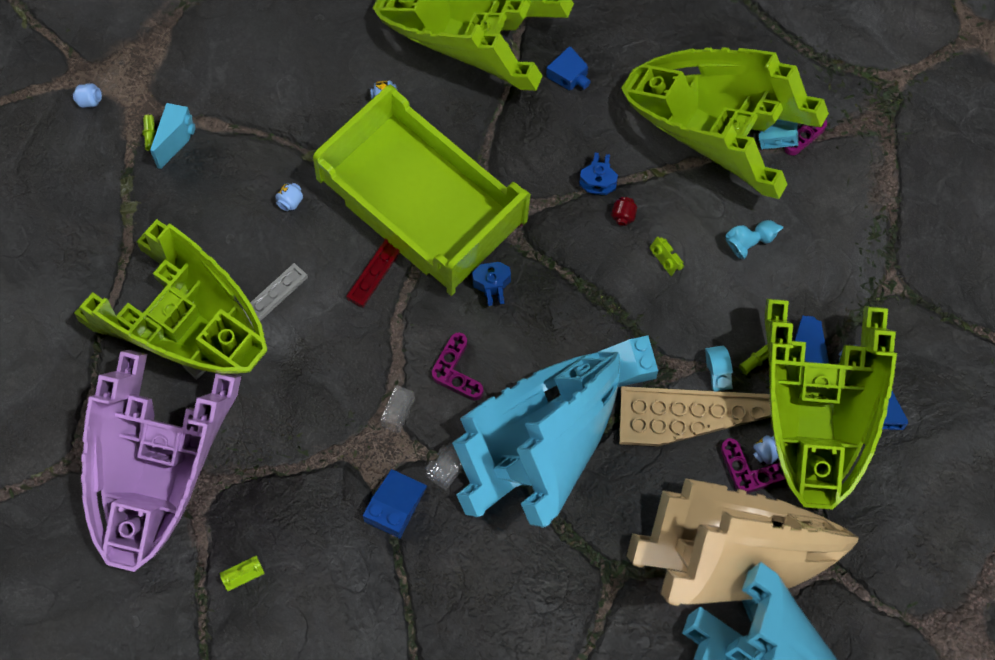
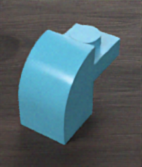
(720, 367)

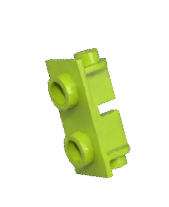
(662, 251)
(241, 573)

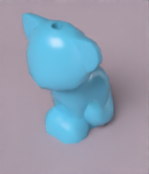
(742, 238)

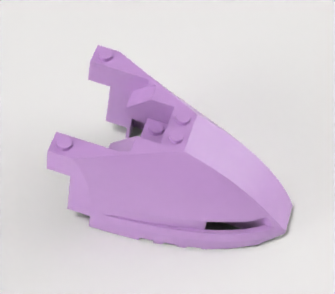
(142, 463)

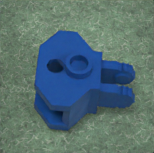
(598, 175)
(492, 281)

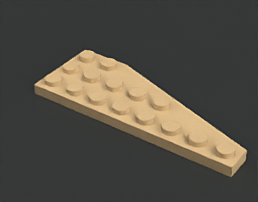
(674, 415)

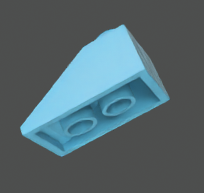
(172, 133)
(636, 361)

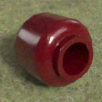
(624, 211)

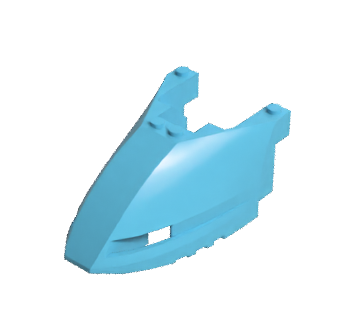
(537, 441)
(776, 633)

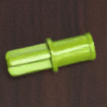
(149, 131)
(755, 360)

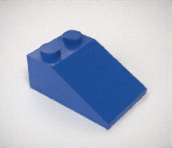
(394, 503)

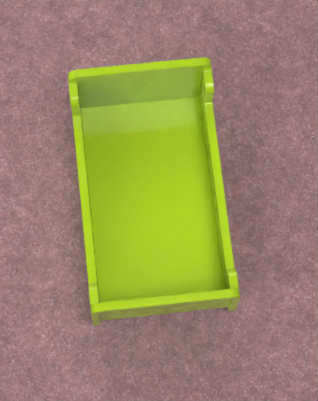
(419, 189)

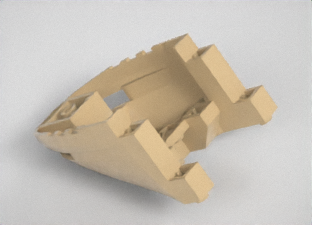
(726, 533)

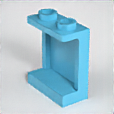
(779, 135)

